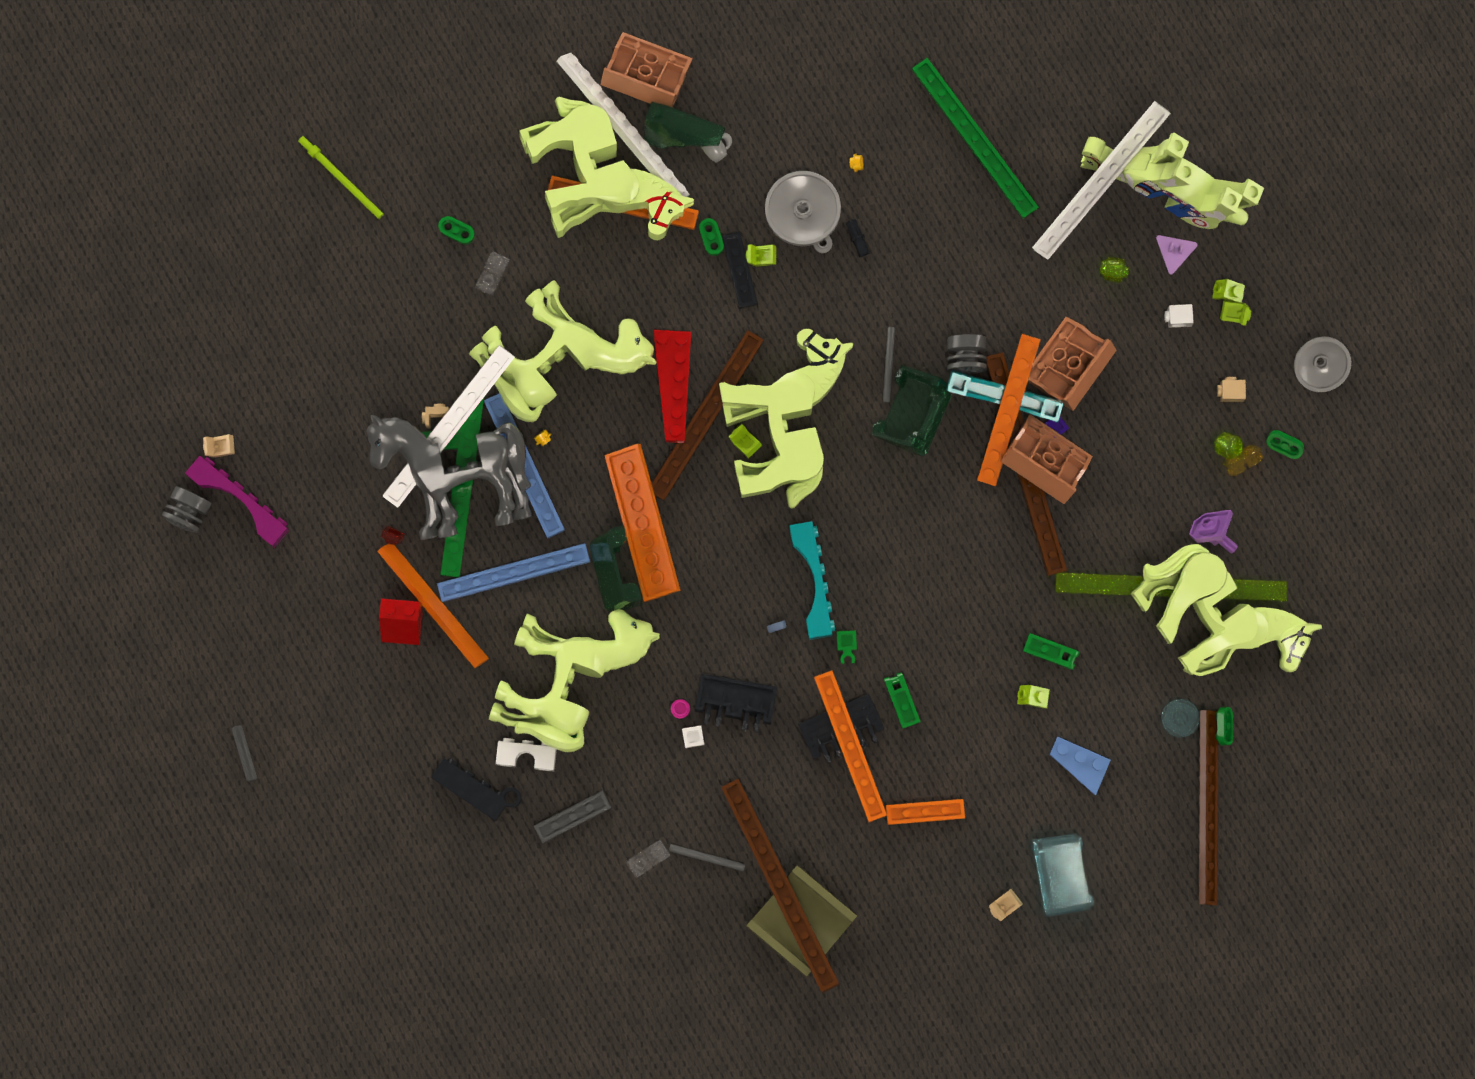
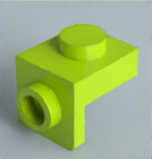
(761, 255)
(1228, 290)
(1235, 312)
(744, 441)
(1033, 696)

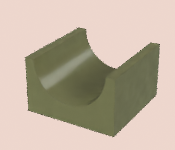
(824, 912)

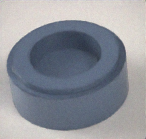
(776, 626)

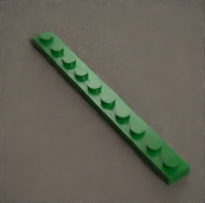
(975, 138)
(462, 494)

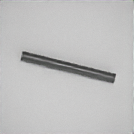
(888, 364)
(707, 857)

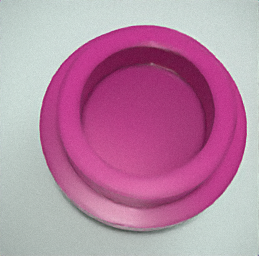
(680, 708)

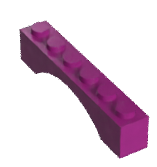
(267, 526)

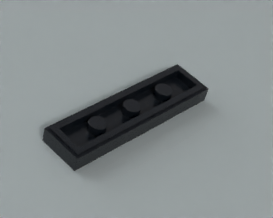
(739, 270)

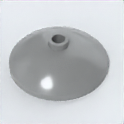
(1330, 371)

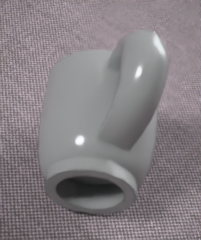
(717, 153)

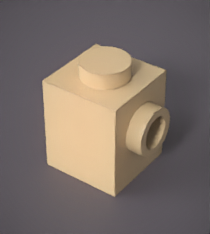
(1231, 390)

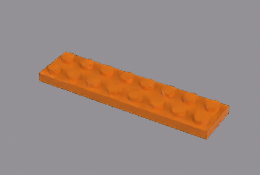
(642, 522)

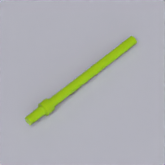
(316, 153)

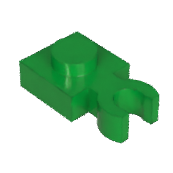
(846, 642)

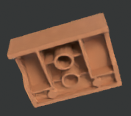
(646, 71)
(1070, 363)
(1047, 461)

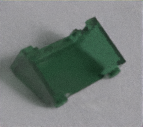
(915, 411)
(603, 553)

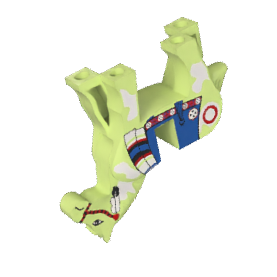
(1190, 190)

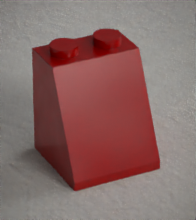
(401, 621)

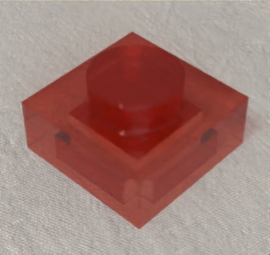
(392, 535)

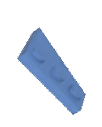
(1081, 763)

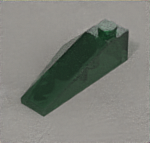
(673, 128)

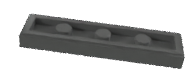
(572, 817)

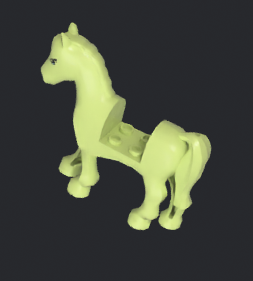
(522, 381)
(552, 717)

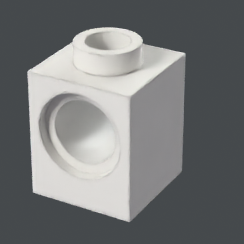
(1179, 315)

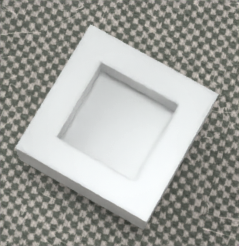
(693, 736)

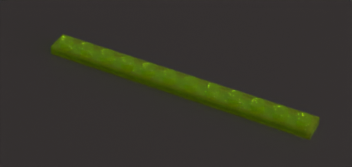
(1127, 584)

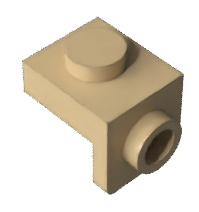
(438, 410)
(218, 446)
(1005, 905)

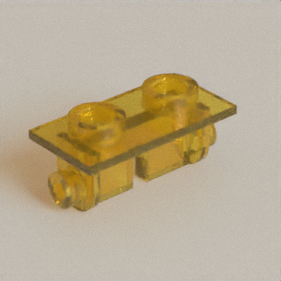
(1249, 455)

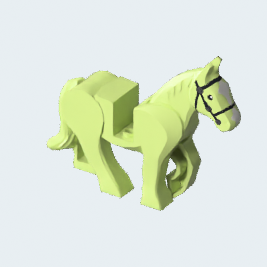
(1203, 581)

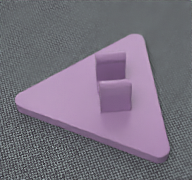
(1174, 251)

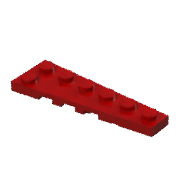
(673, 372)

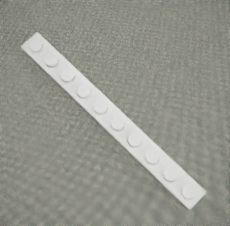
(619, 123)
(1101, 180)
(454, 418)

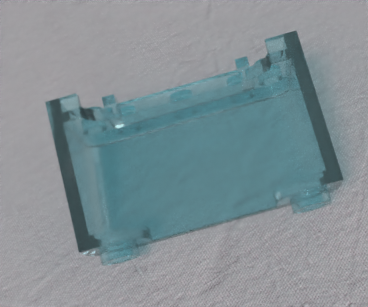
(1061, 875)

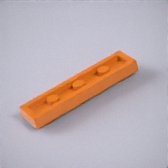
(925, 812)

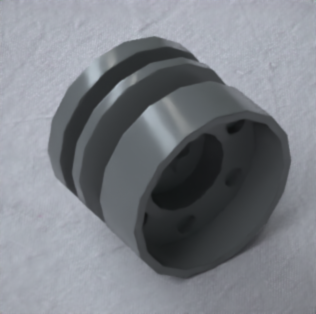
(967, 353)
(186, 509)

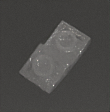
(492, 273)
(648, 859)

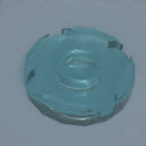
(1180, 718)

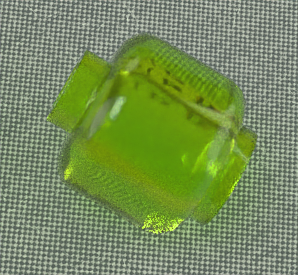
(1114, 269)
(1228, 445)

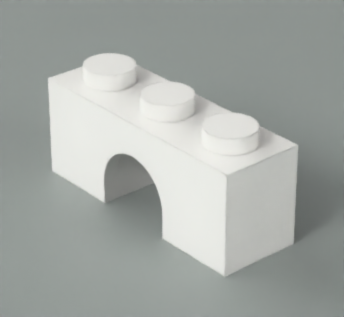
(509, 752)

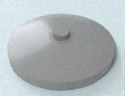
(802, 208)

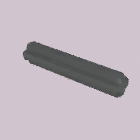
(244, 753)

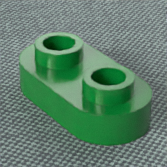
(457, 230)
(712, 237)
(1285, 444)
(1224, 720)

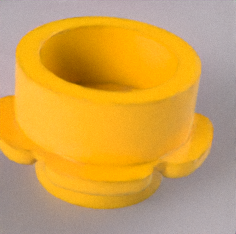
(856, 162)
(542, 438)

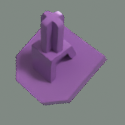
(1213, 528)

